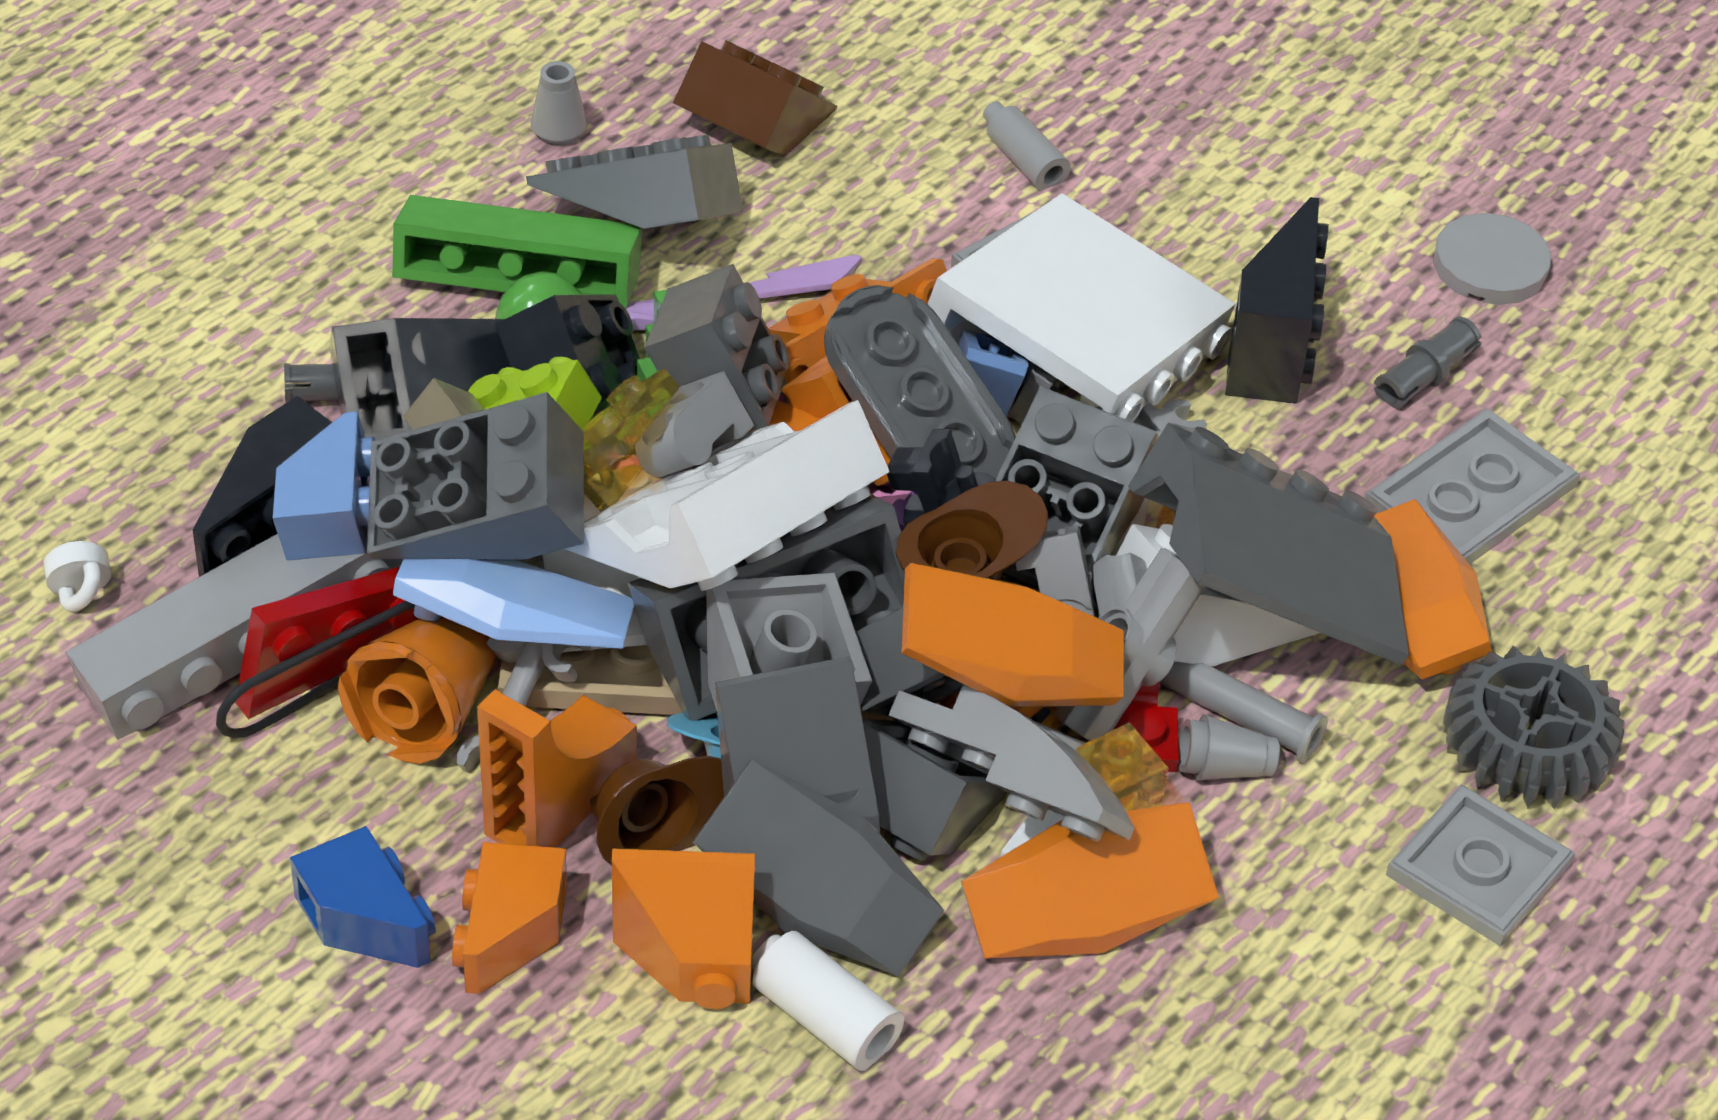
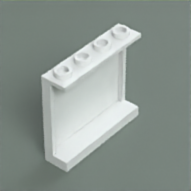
(1088, 306)

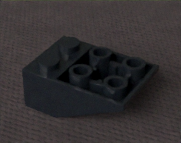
(1279, 312)
(391, 361)
(243, 501)

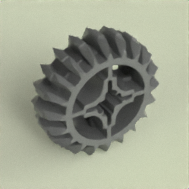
(1569, 718)

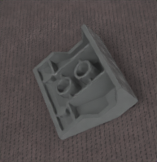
(1277, 539)

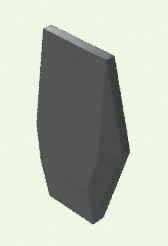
(822, 870)

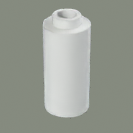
(826, 999)

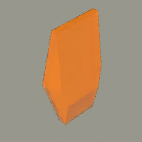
(1437, 594)
(1010, 640)
(1090, 895)

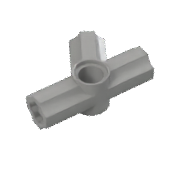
(1150, 610)

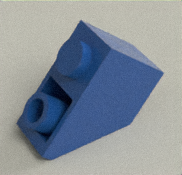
(360, 900)

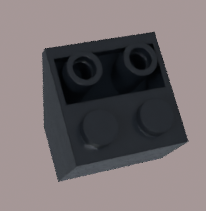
(576, 327)

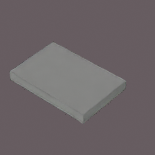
(1479, 483)

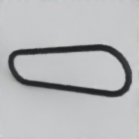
(290, 663)

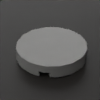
(1492, 258)

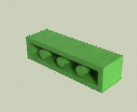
(499, 245)

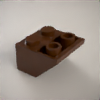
(752, 97)

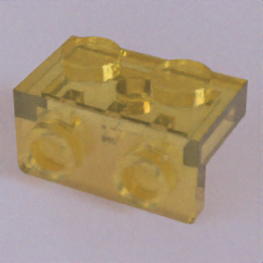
(613, 433)

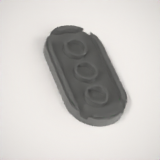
(913, 377)

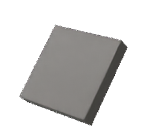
(1480, 864)

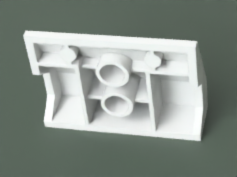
(738, 502)

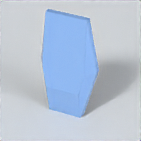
(515, 601)

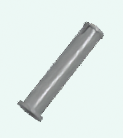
(1248, 706)

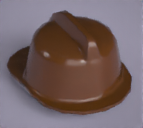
(977, 531)
(656, 804)

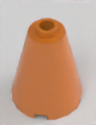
(416, 686)

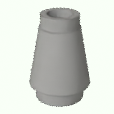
(558, 107)
(1225, 751)

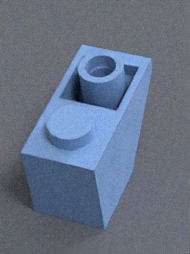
(325, 493)

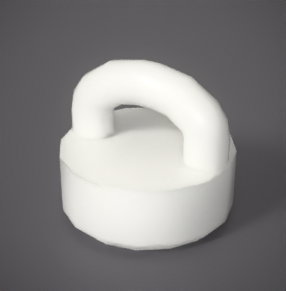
(79, 568)

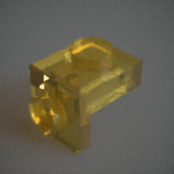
(1128, 767)

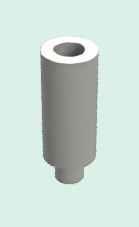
(1026, 146)

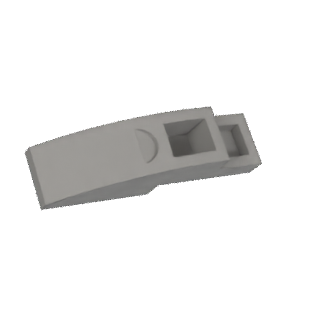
(1020, 759)

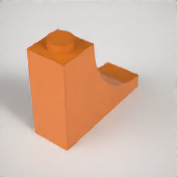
(546, 770)

